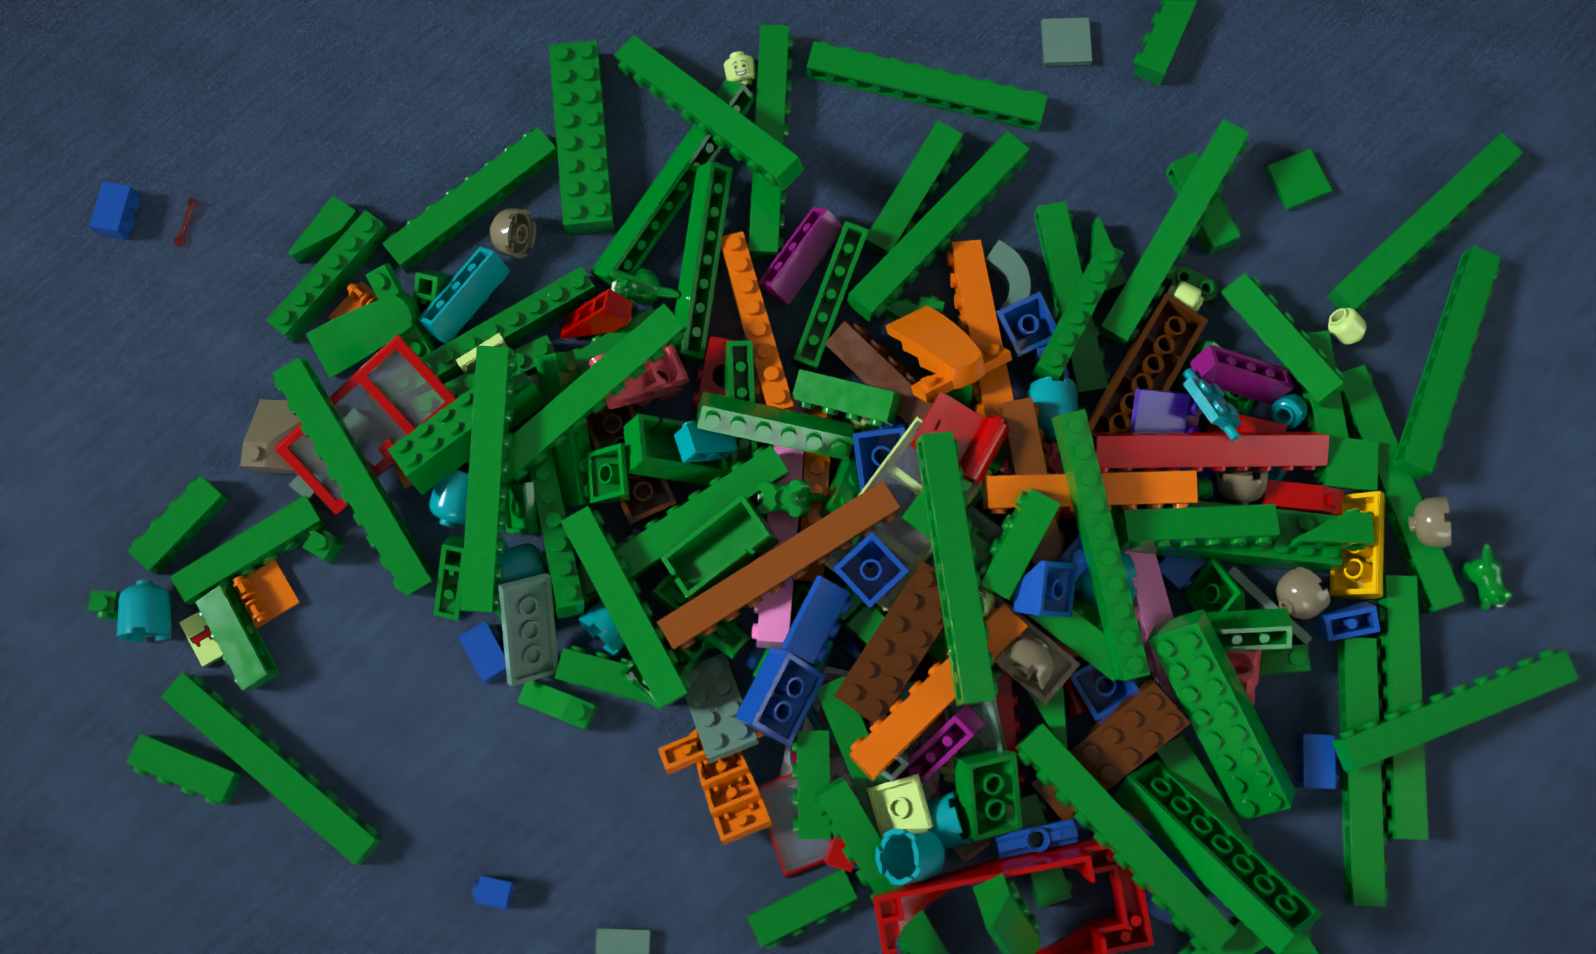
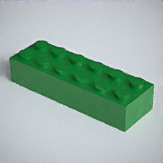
(445, 439)

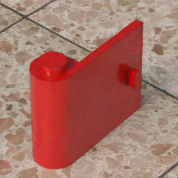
(977, 436)

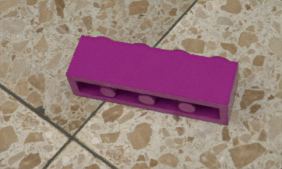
(800, 255)
(1242, 374)
(943, 744)

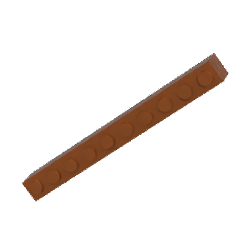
(1026, 457)
(778, 566)

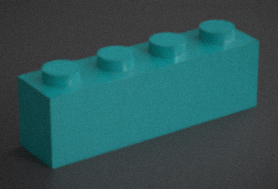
(464, 295)

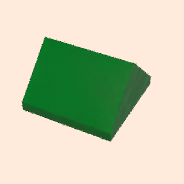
(608, 475)
(1215, 590)

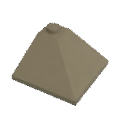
(268, 427)

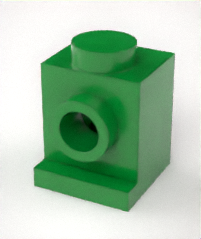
(324, 546)
(104, 604)

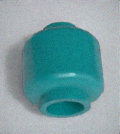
(1289, 410)

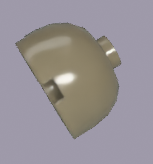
(513, 232)
(1241, 486)
(1432, 522)
(1302, 594)
(1028, 661)

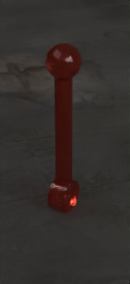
(179, 240)

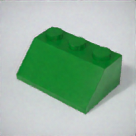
(987, 793)
(1008, 916)

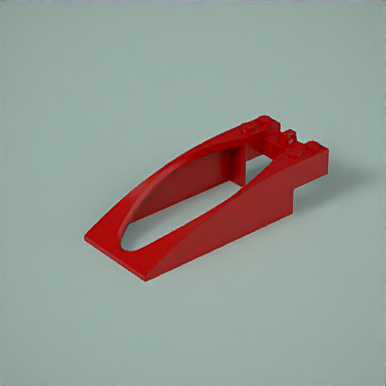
(1106, 935)

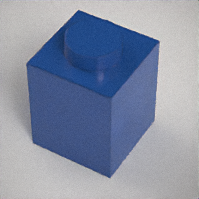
(493, 891)

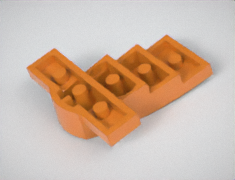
(944, 351)
(727, 787)

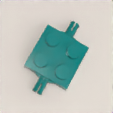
(1211, 402)

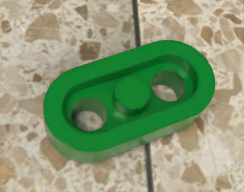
(1197, 280)

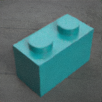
(703, 445)

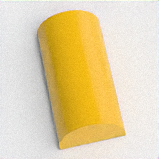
(1362, 569)

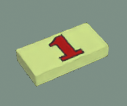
(200, 639)

